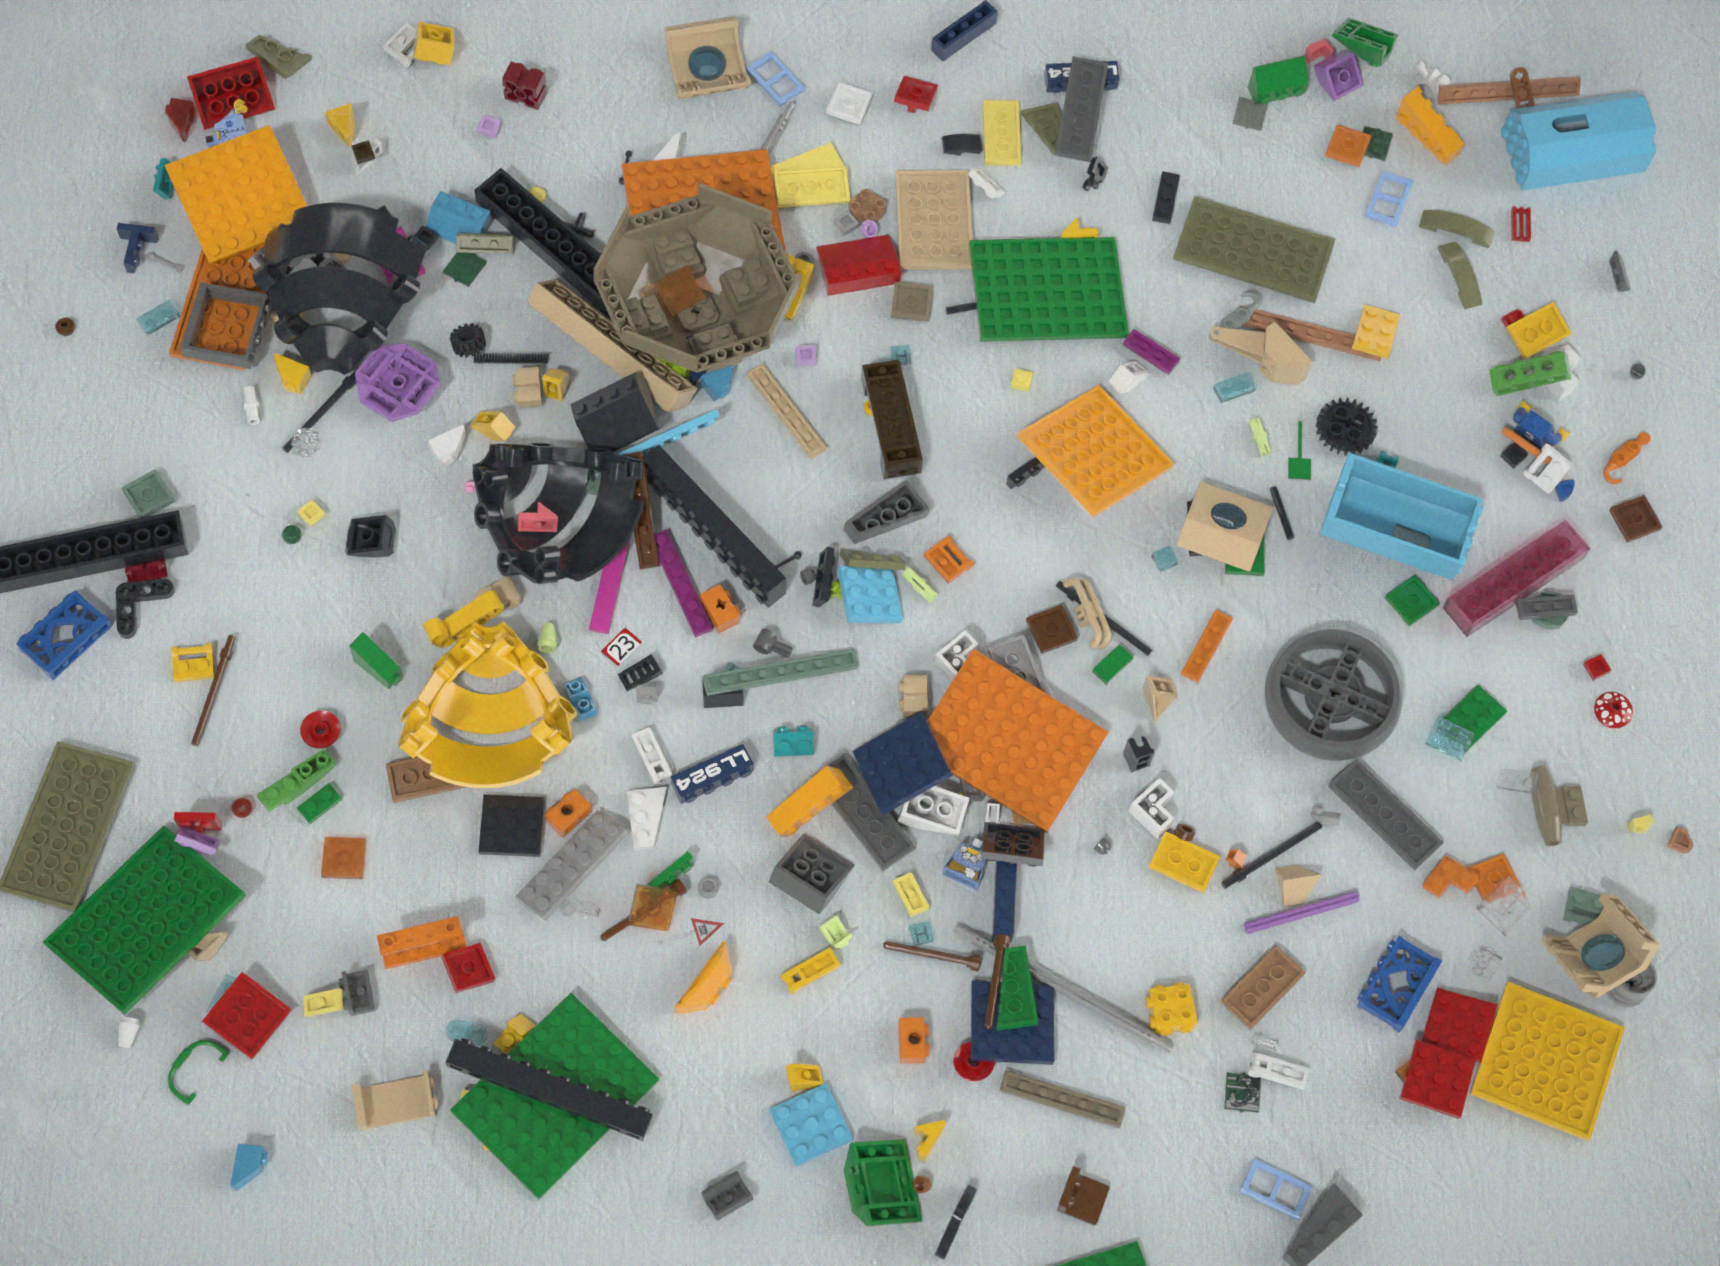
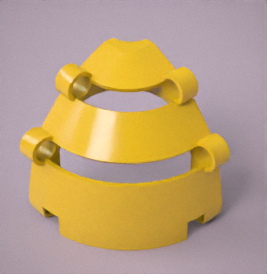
(487, 654)

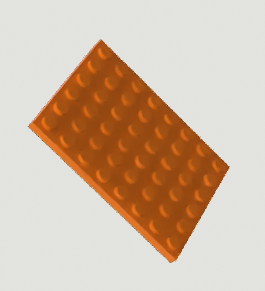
(671, 180)
(1013, 740)

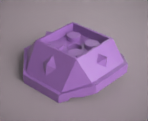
(391, 366)

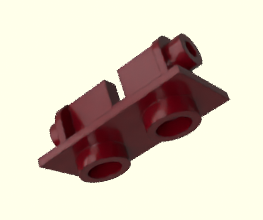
(146, 571)

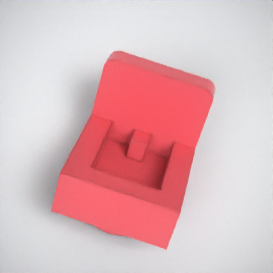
(1318, 49)

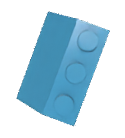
(455, 215)

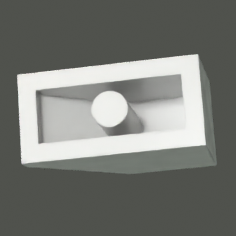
(1128, 376)
(448, 445)

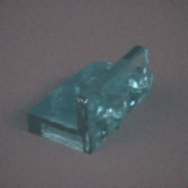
(1450, 739)

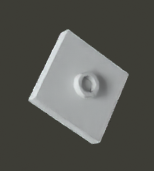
(849, 103)

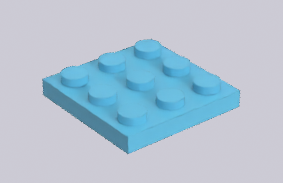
(869, 595)
(811, 1125)

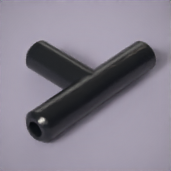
(577, 227)

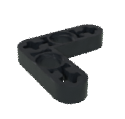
(130, 601)
(955, 1221)

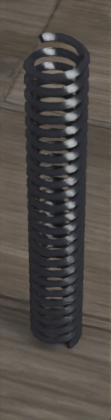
(515, 359)

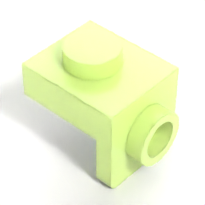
(835, 932)

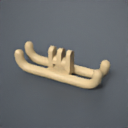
(1090, 612)

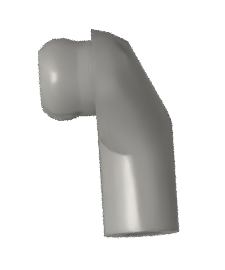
(1322, 818)

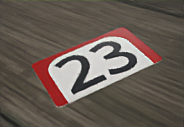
(621, 646)

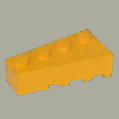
(1429, 127)
(809, 801)

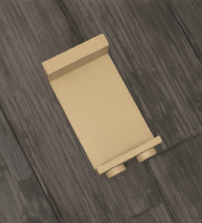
(394, 1102)

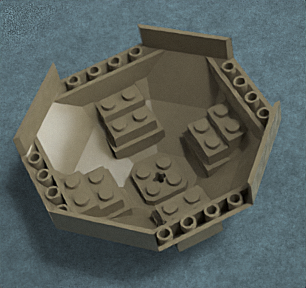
(732, 260)

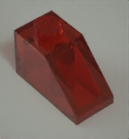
(180, 116)

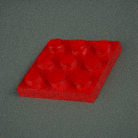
(246, 1015)
(1459, 1023)
(1437, 1079)

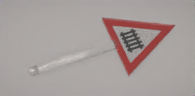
(702, 928)

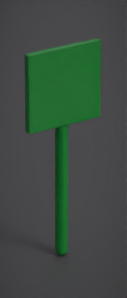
(1299, 467)

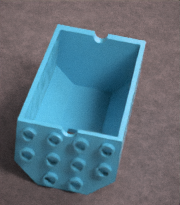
(1613, 145)
(1377, 498)

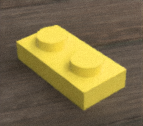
(910, 895)
(323, 1002)

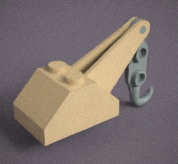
(1274, 350)

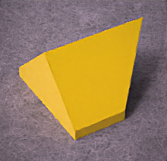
(342, 122)

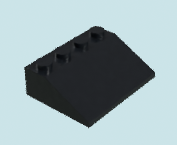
(616, 414)

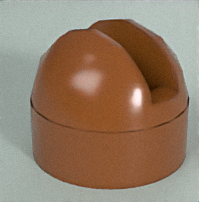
(922, 1180)

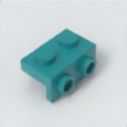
(793, 741)

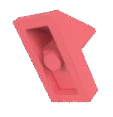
(541, 521)

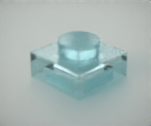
(1164, 559)

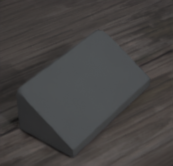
(1619, 272)

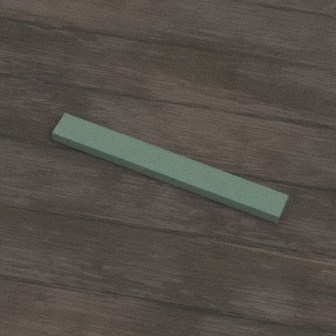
(780, 672)

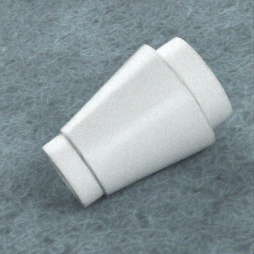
(127, 1031)

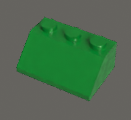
(1278, 80)

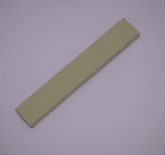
(1062, 1099)

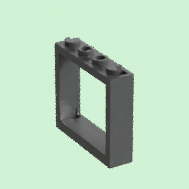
(229, 294)

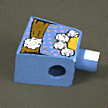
(966, 864)

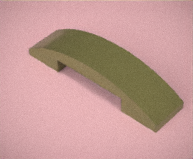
(1458, 225)
(1462, 273)

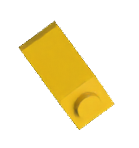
(292, 373)
(555, 383)
(493, 425)

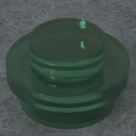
(291, 534)

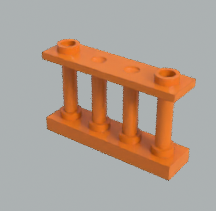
(420, 942)

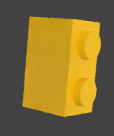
(434, 43)

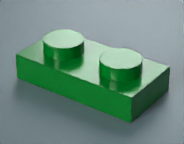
(319, 803)

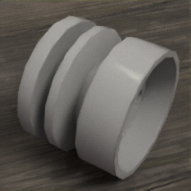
(1635, 989)

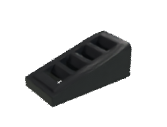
(643, 678)

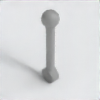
(179, 268)

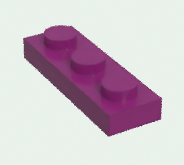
(1151, 351)

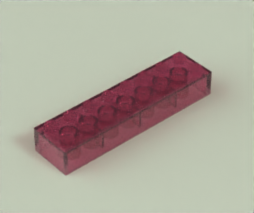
(1516, 578)

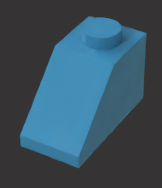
(717, 382)
(248, 1164)

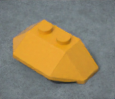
(708, 983)

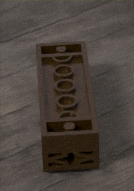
(892, 419)

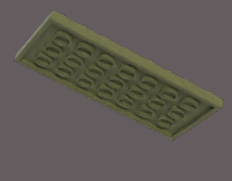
(1254, 249)
(66, 826)

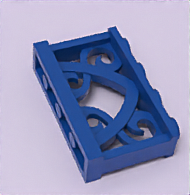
(55, 618)
(1425, 975)

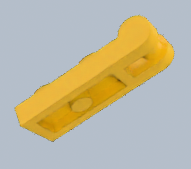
(811, 970)

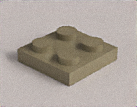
(911, 301)

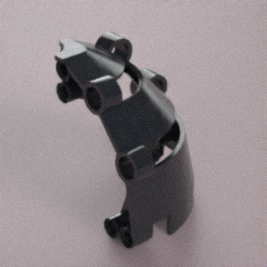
(341, 230)
(600, 539)

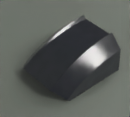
(370, 537)

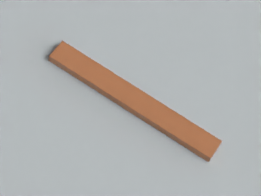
(1503, 90)
(1308, 333)

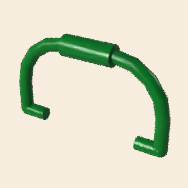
(181, 1059)

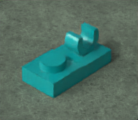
(163, 184)

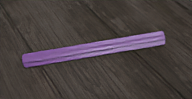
(1301, 912)

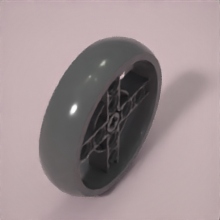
(1354, 648)

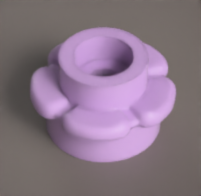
(872, 230)

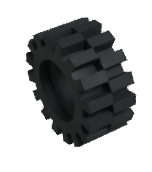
(473, 334)

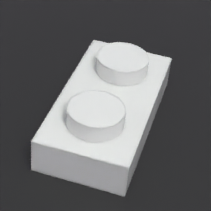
(981, 179)

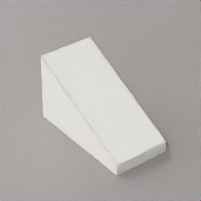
(992, 812)

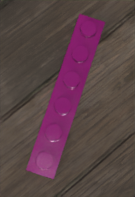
(682, 585)

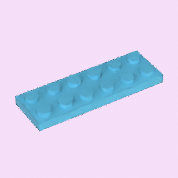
(675, 433)

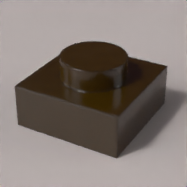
(363, 152)

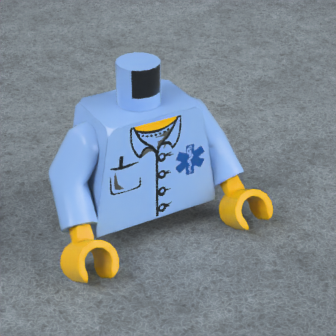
(230, 126)

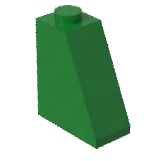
(375, 661)

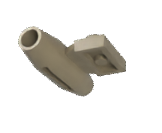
(1556, 807)

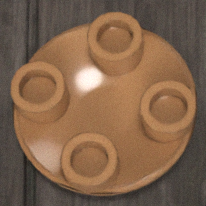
(867, 206)

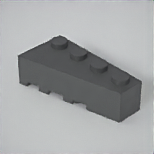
(891, 511)
(1327, 1223)

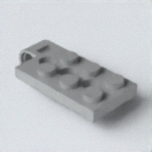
(1026, 665)

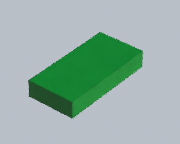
(1112, 664)

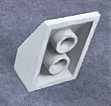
(935, 811)

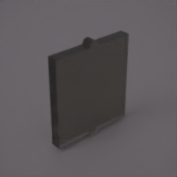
(1250, 114)

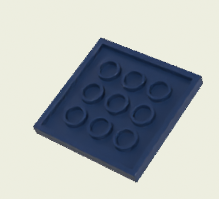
(902, 763)
(1015, 1045)

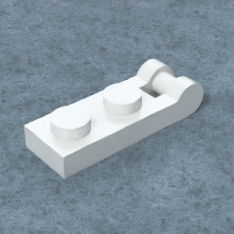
(651, 755)
(1278, 1071)

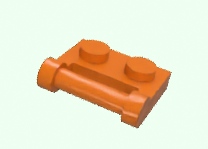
(944, 563)

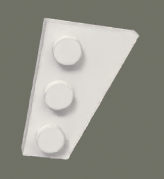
(645, 814)

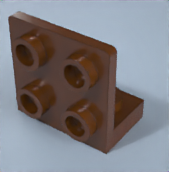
(1083, 1197)

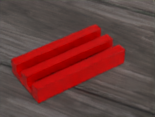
(1521, 211)

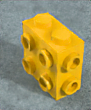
(1171, 1009)

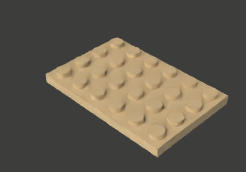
(933, 219)

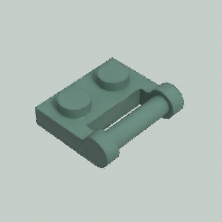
(1584, 902)

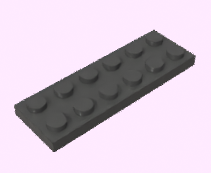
(1081, 109)
(1385, 814)
(876, 832)

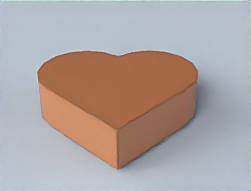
(1679, 840)

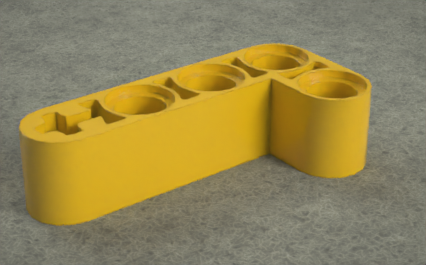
(448, 631)

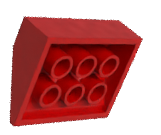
(220, 88)
(858, 265)

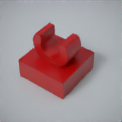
(1512, 317)

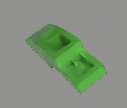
(298, 781)

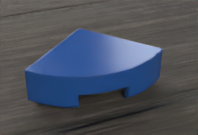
(1564, 489)

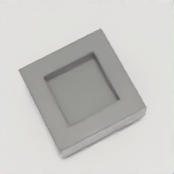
(845, 222)
(646, 695)

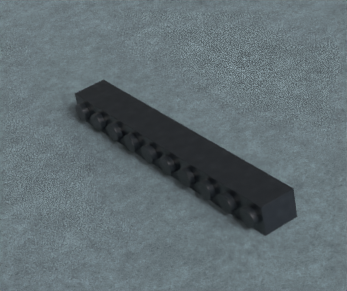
(548, 1089)

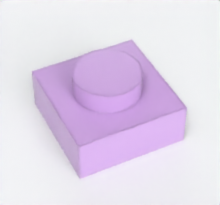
(488, 126)
(806, 355)

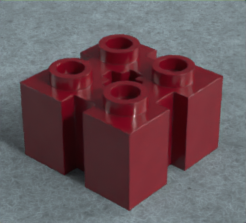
(524, 85)

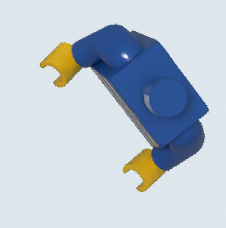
(1536, 428)

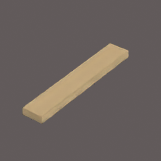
(786, 411)

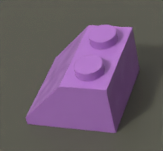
(1339, 74)

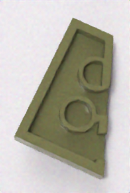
(277, 57)
(1045, 122)
(872, 560)

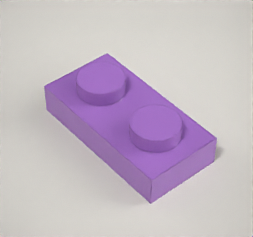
(196, 840)

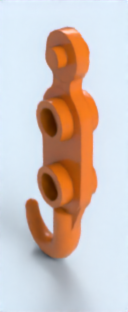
(1624, 455)

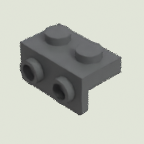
(358, 992)
(726, 1196)

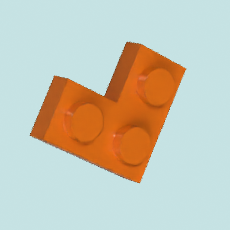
(1449, 873)

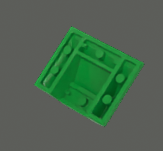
(1366, 41)
(881, 1183)

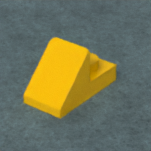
(1073, 231)
(516, 1030)
(803, 1076)
(931, 1133)

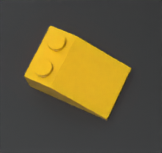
(807, 273)

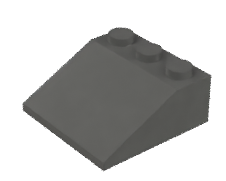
(810, 873)

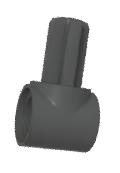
(767, 642)

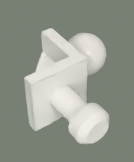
(1430, 76)

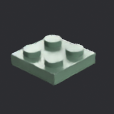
(148, 494)

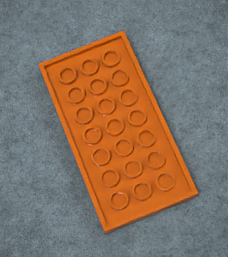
(225, 323)

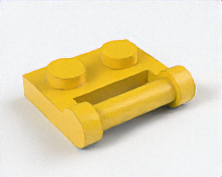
(193, 668)

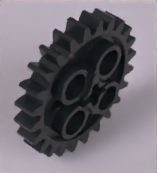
(1342, 439)

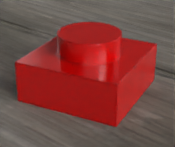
(1597, 667)

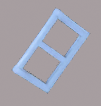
(766, 85)
(1401, 202)
(1281, 1176)

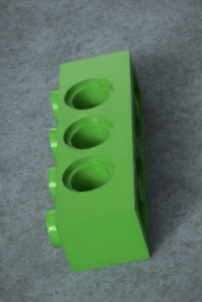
(1559, 372)

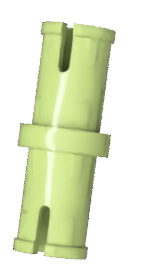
(1260, 437)
(910, 575)

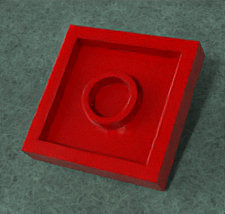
(915, 94)
(198, 821)
(468, 967)

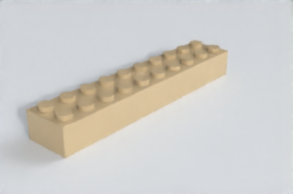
(601, 338)

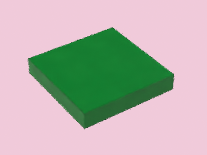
(1412, 600)

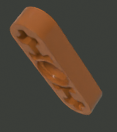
(1527, 87)

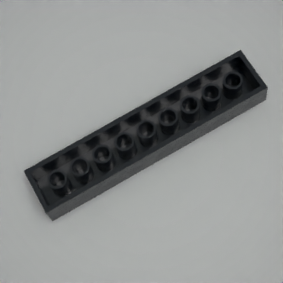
(542, 232)
(714, 527)
(91, 551)

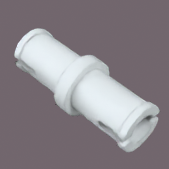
(251, 405)

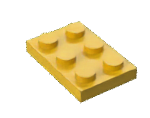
(1538, 330)
(1376, 331)
(1184, 862)

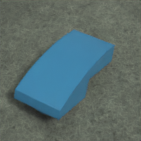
(580, 699)

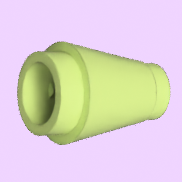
(547, 638)

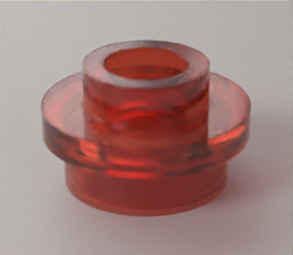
(241, 802)

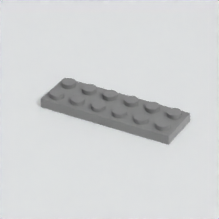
(571, 865)

